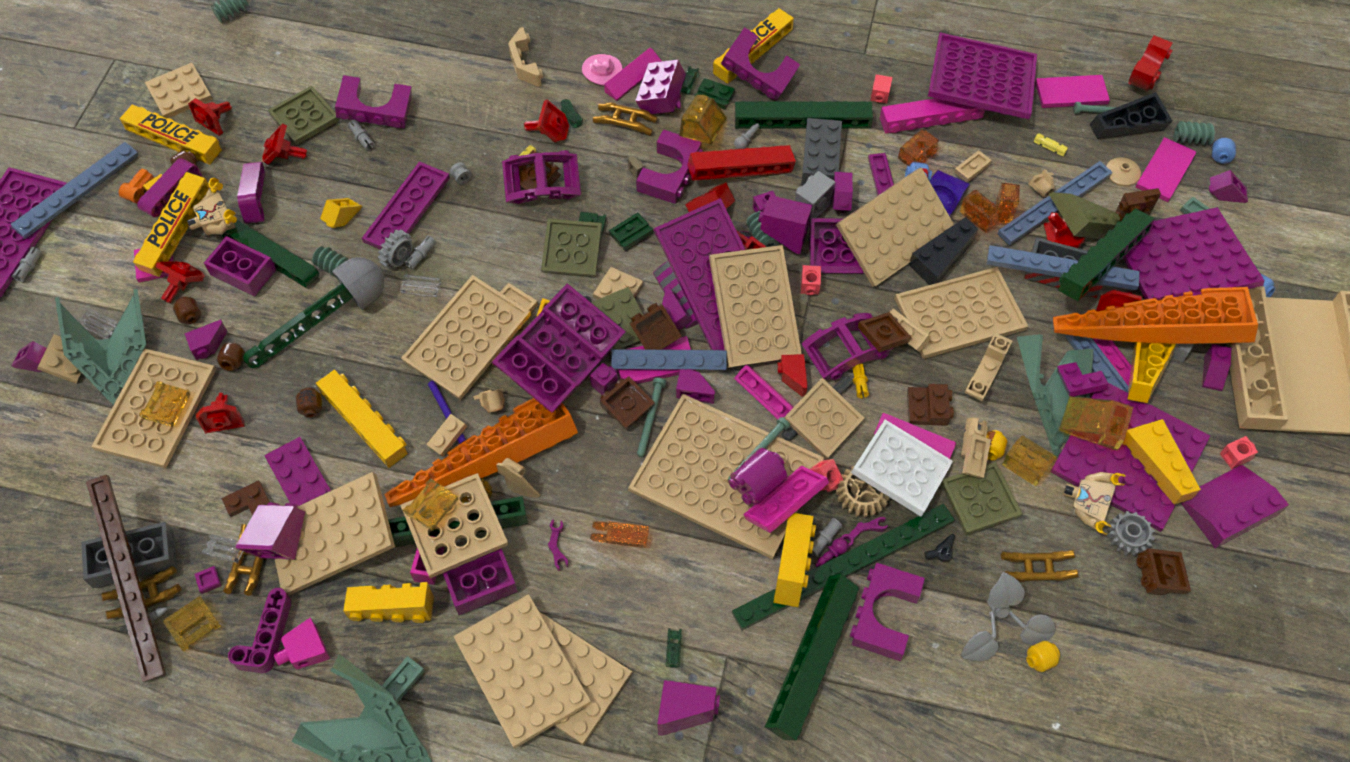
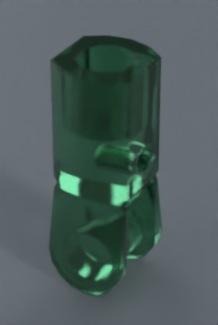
(690, 78)
(571, 113)
(673, 650)

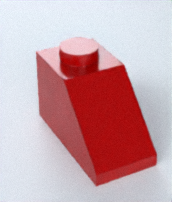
(793, 372)

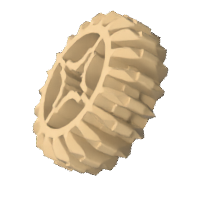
(874, 501)

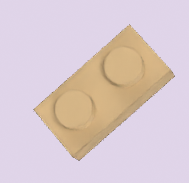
(972, 166)
(446, 435)

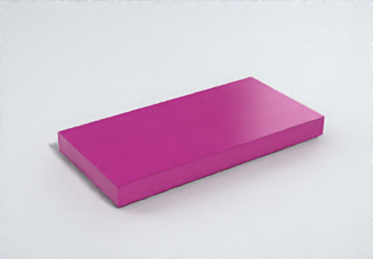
(1072, 89)
(1166, 168)
(646, 375)
(786, 499)

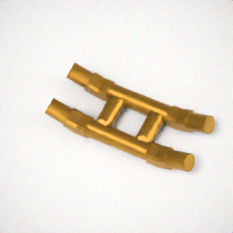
(610, 106)
(1048, 558)
(238, 569)
(154, 598)

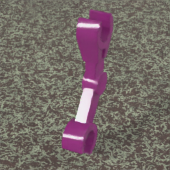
(861, 527)
(552, 545)

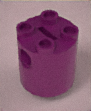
(758, 476)

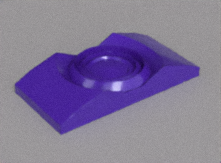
(949, 190)

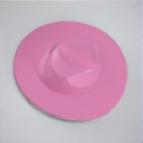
(601, 68)

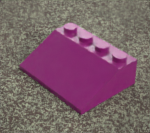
(829, 248)
(1234, 505)

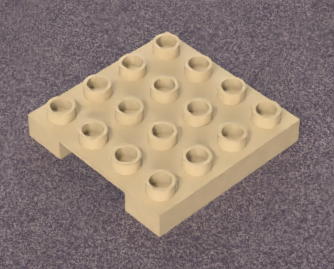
(1296, 367)

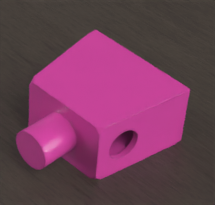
(302, 646)

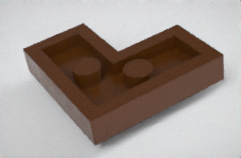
(245, 498)

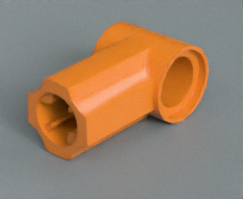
(134, 189)

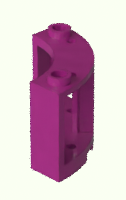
(512, 182)
(841, 328)

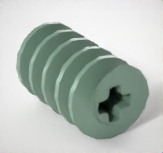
(228, 8)
(1194, 131)
(754, 227)
(327, 259)

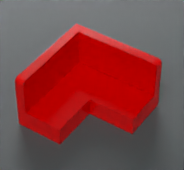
(721, 191)

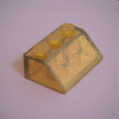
(702, 120)

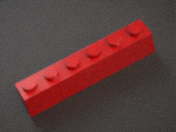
(741, 162)

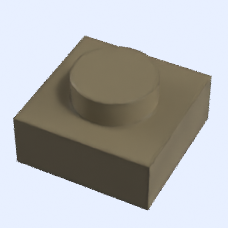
(634, 166)

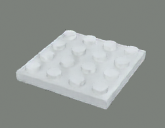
(902, 467)

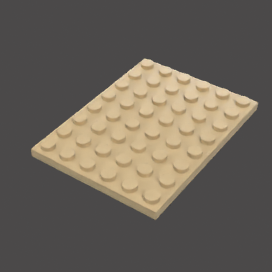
(692, 467)

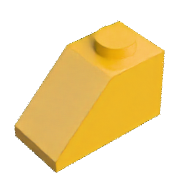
(339, 211)

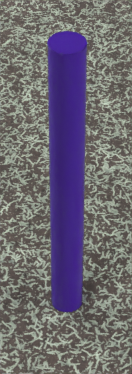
(443, 405)

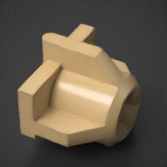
(1043, 183)
(491, 400)

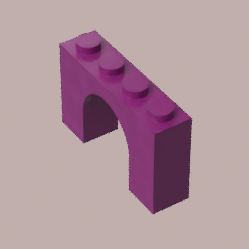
(769, 83)
(391, 114)
(669, 186)
(869, 632)

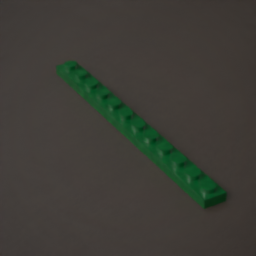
(849, 563)

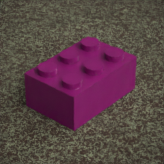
(661, 86)
(240, 266)
(480, 582)

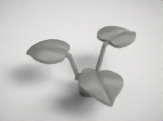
(1005, 593)

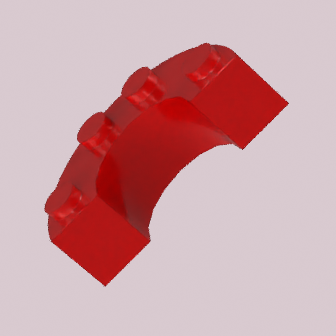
(1147, 69)

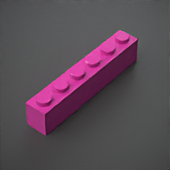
(925, 114)

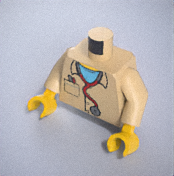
(212, 212)
(1094, 498)

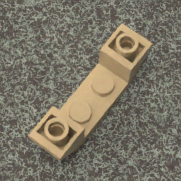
(527, 73)
(988, 367)

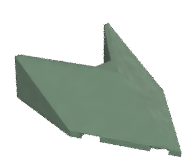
(104, 361)
(1052, 397)
(375, 736)

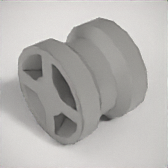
(460, 173)

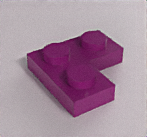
(1079, 384)

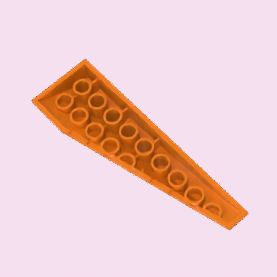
(1211, 317)
(513, 437)

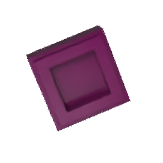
(208, 579)

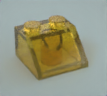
(1028, 460)

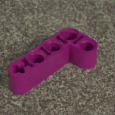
(160, 192)
(250, 192)
(265, 630)

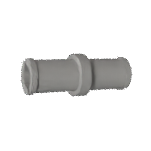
(361, 135)
(420, 252)
(27, 264)
(825, 536)

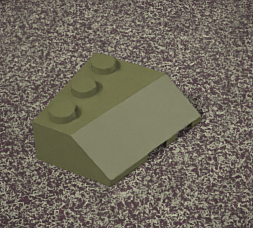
(1083, 216)

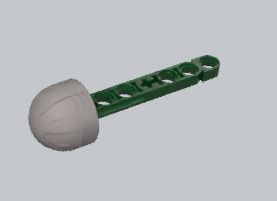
(358, 279)

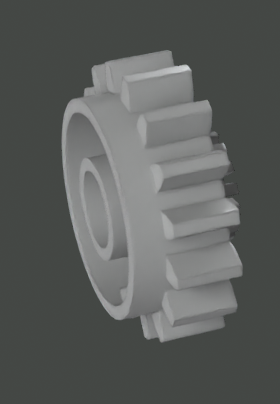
(395, 249)
(1133, 523)

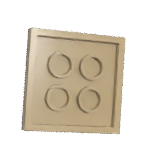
(176, 89)
(824, 418)

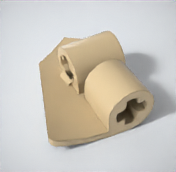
(514, 478)

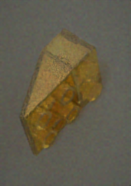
(1097, 420)

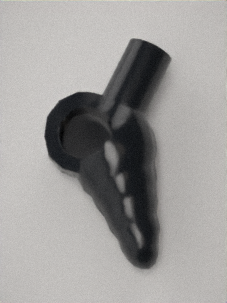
(942, 551)

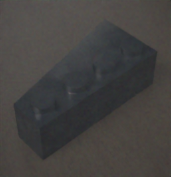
(1135, 117)
(941, 253)

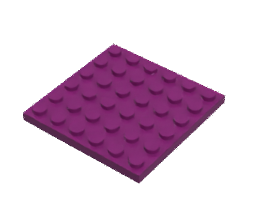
(983, 75)
(1191, 255)
(1140, 489)

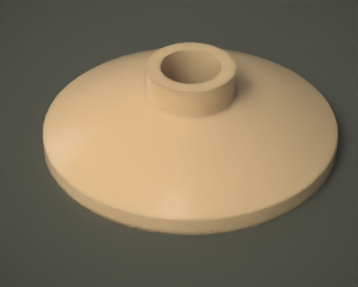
(1124, 171)

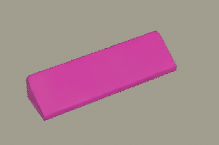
(630, 75)
(763, 392)
(931, 439)

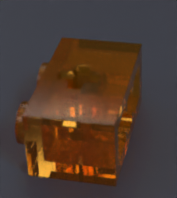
(918, 148)
(1008, 201)
(980, 211)

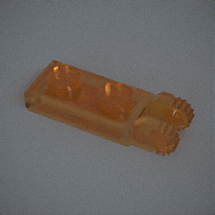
(621, 534)

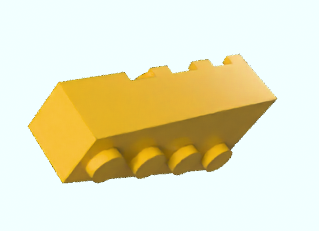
(1147, 367)
(1163, 460)
(794, 559)
(389, 603)

